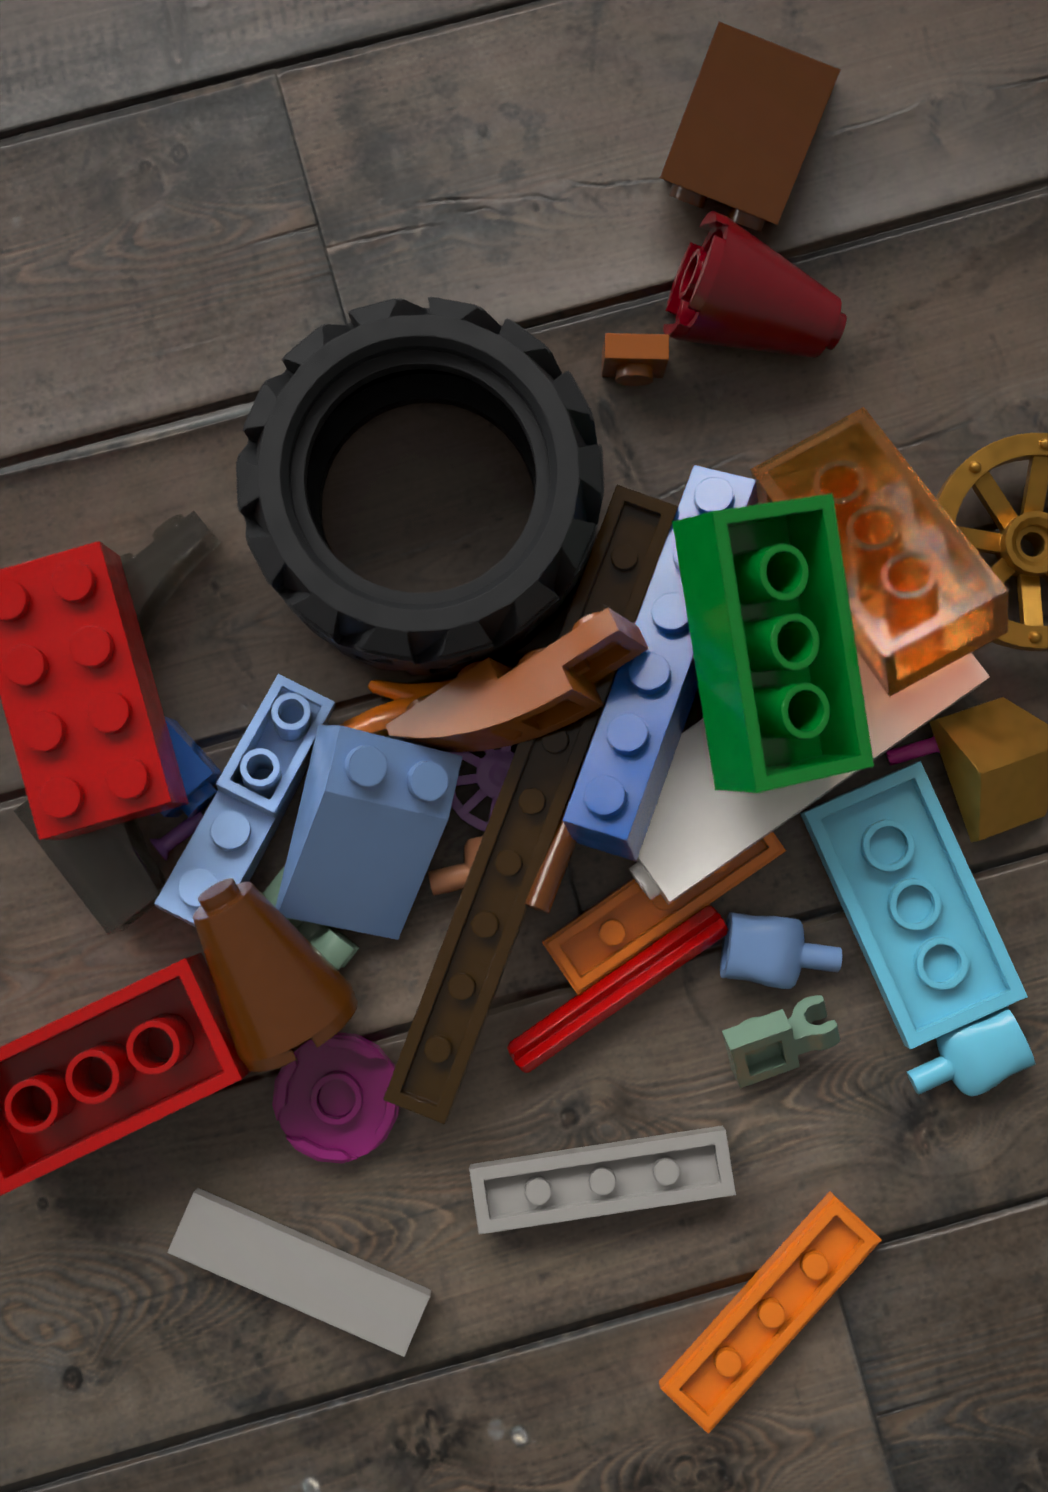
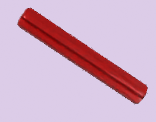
(616, 989)

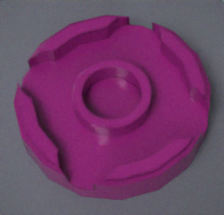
(334, 1098)

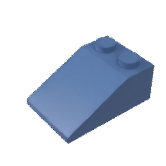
(365, 830)

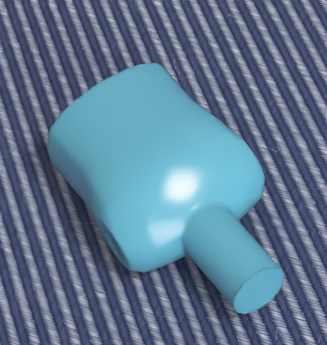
(976, 1056)

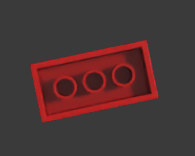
(82, 695)
(112, 1070)

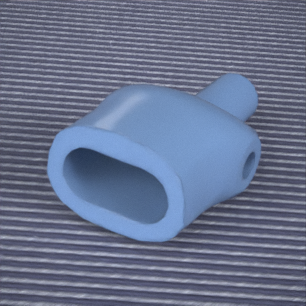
(772, 951)

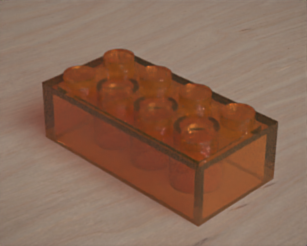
(909, 570)

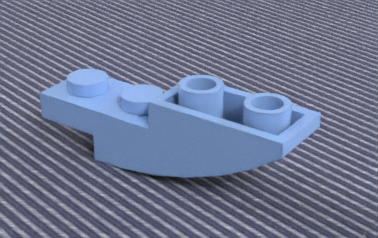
(249, 796)

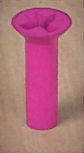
(912, 751)

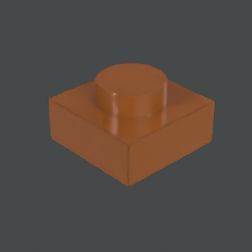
(635, 357)

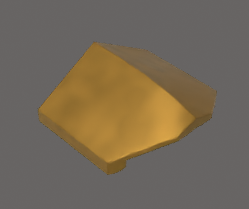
(995, 765)

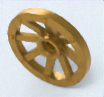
(1030, 525)

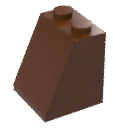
(748, 126)

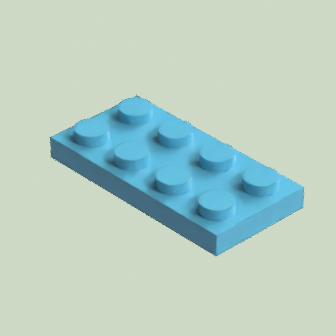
(913, 905)

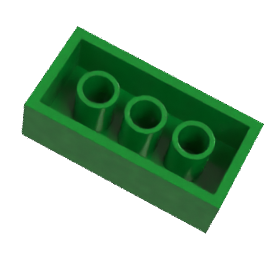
(773, 644)

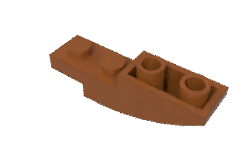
(506, 706)

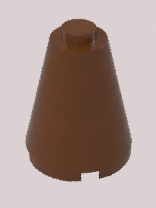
(268, 977)

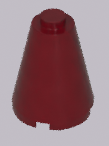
(750, 297)

